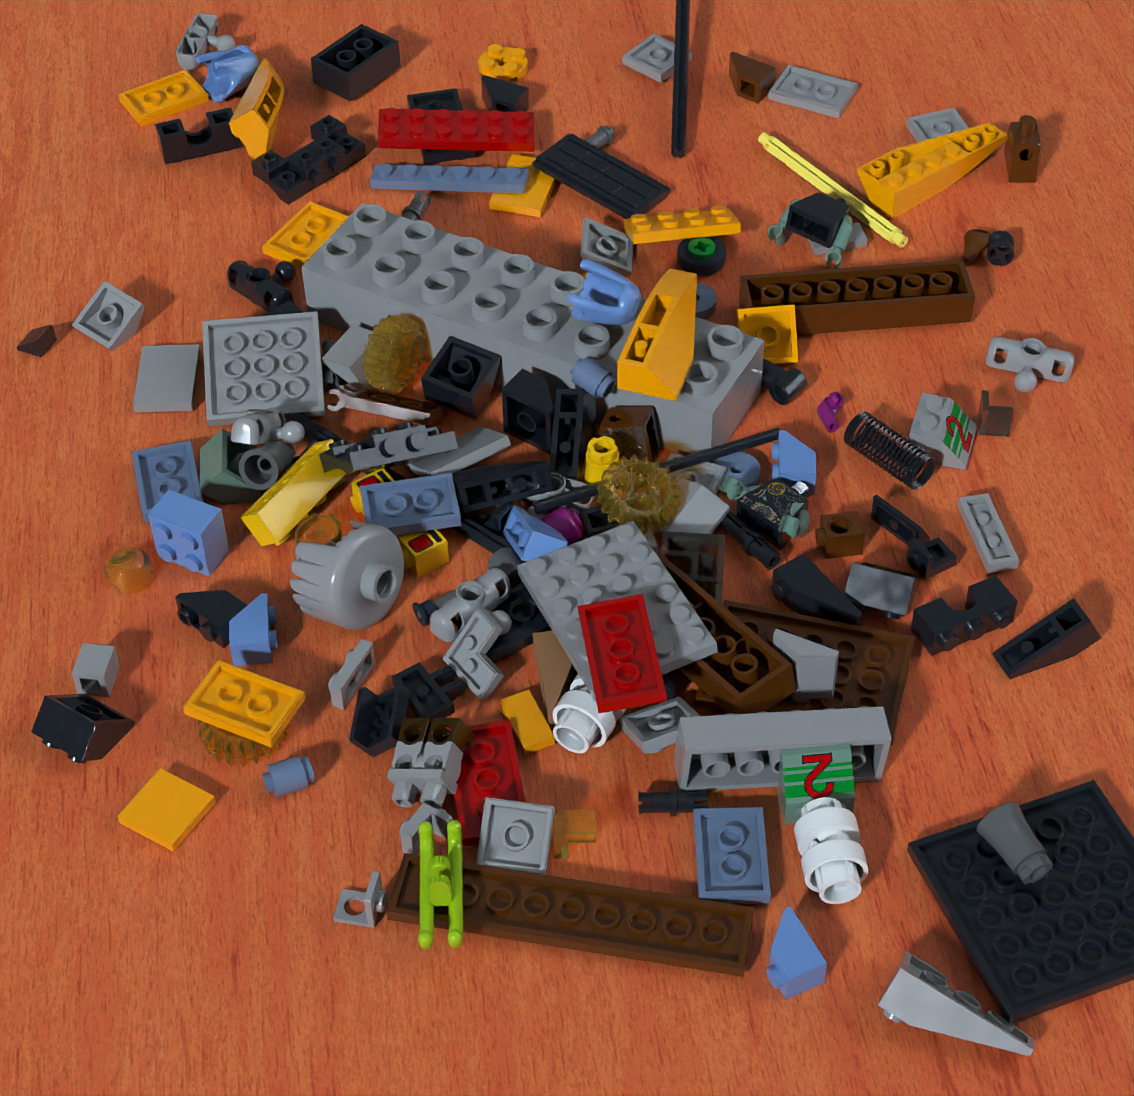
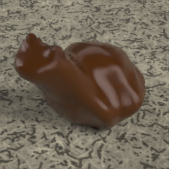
(974, 243)

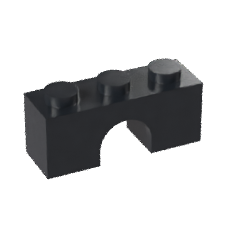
(180, 145)
(943, 628)

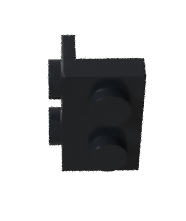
(378, 719)

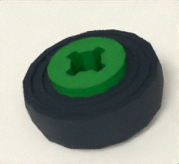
(701, 255)

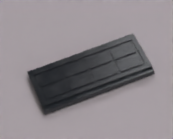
(601, 177)

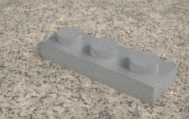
(988, 533)

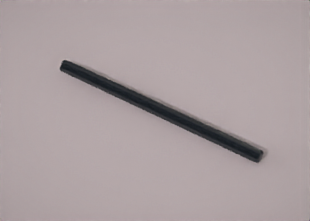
(680, 79)
(468, 527)

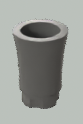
(265, 464)
(1015, 842)

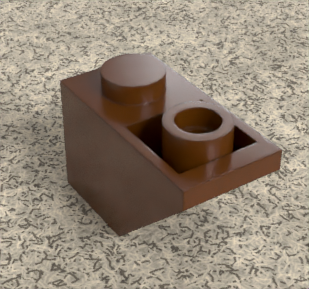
(750, 77)

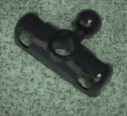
(259, 286)

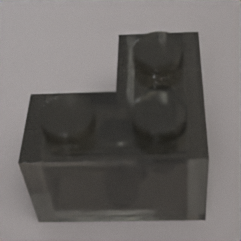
(698, 557)

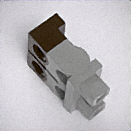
(428, 760)

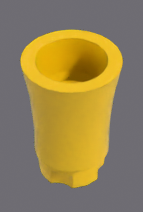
(599, 456)

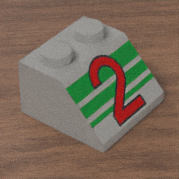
(943, 431)

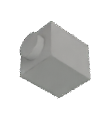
(96, 669)

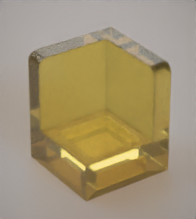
(573, 827)

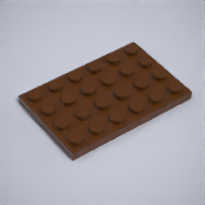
(869, 667)

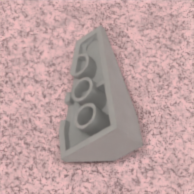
(924, 1000)

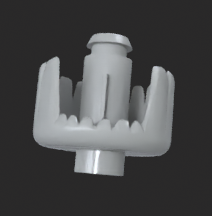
(351, 579)

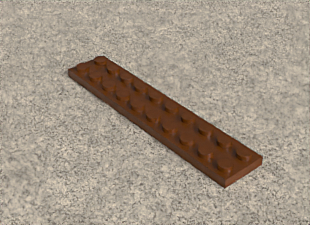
(588, 917)

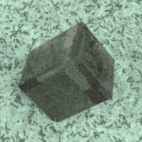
(993, 419)

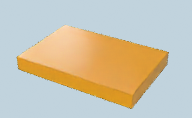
(163, 97)
(536, 193)
(304, 234)
(244, 703)

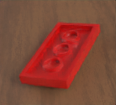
(621, 653)
(488, 771)

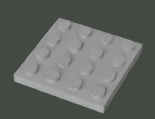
(263, 366)

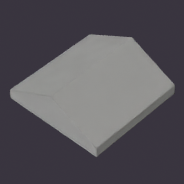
(606, 246)
(110, 316)
(346, 357)
(698, 510)
(812, 665)

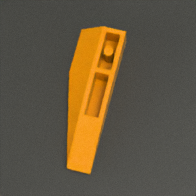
(259, 110)
(926, 167)
(661, 339)

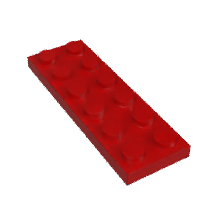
(456, 130)

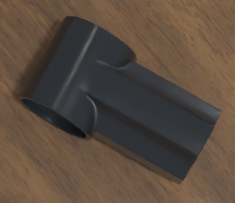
(782, 384)

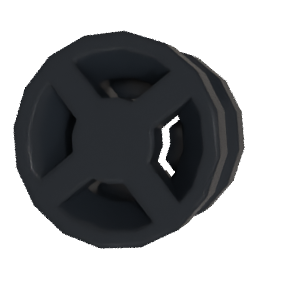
(1000, 255)

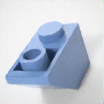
(794, 461)
(252, 633)

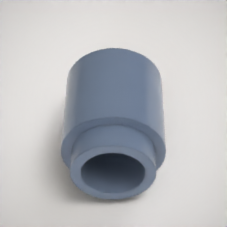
(593, 377)
(288, 776)

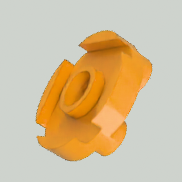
(513, 61)

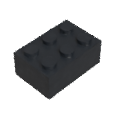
(355, 62)

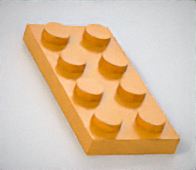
(685, 225)

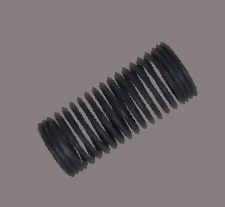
(911, 463)

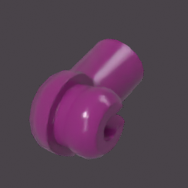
(828, 409)

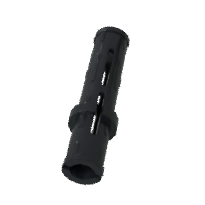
(752, 542)

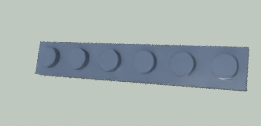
(449, 178)

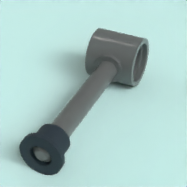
(504, 559)

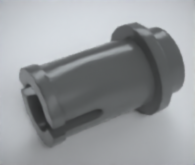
(602, 137)

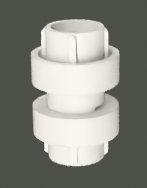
(579, 722)
(831, 850)

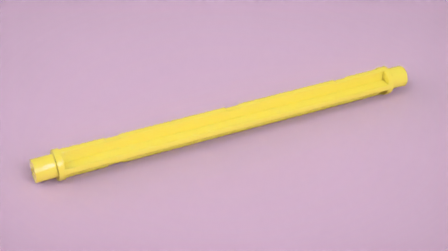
(833, 189)

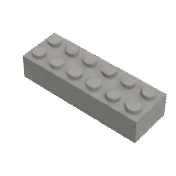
(746, 748)

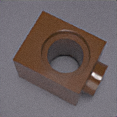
(840, 534)

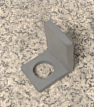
(373, 900)

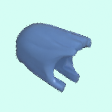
(228, 71)
(606, 296)

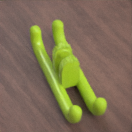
(441, 884)

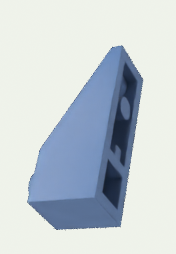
(530, 535)

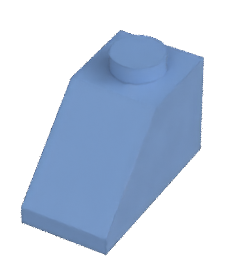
(794, 958)

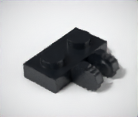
(430, 693)

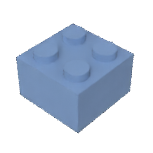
(189, 532)

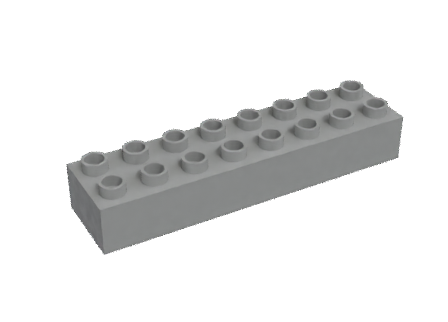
(520, 311)

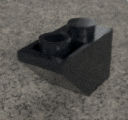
(504, 95)
(209, 613)

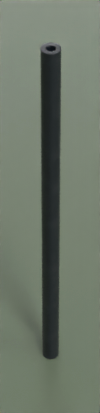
(674, 465)

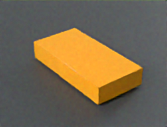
(527, 722)

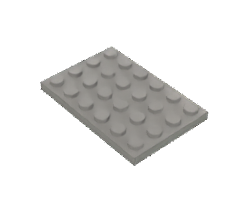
(611, 568)

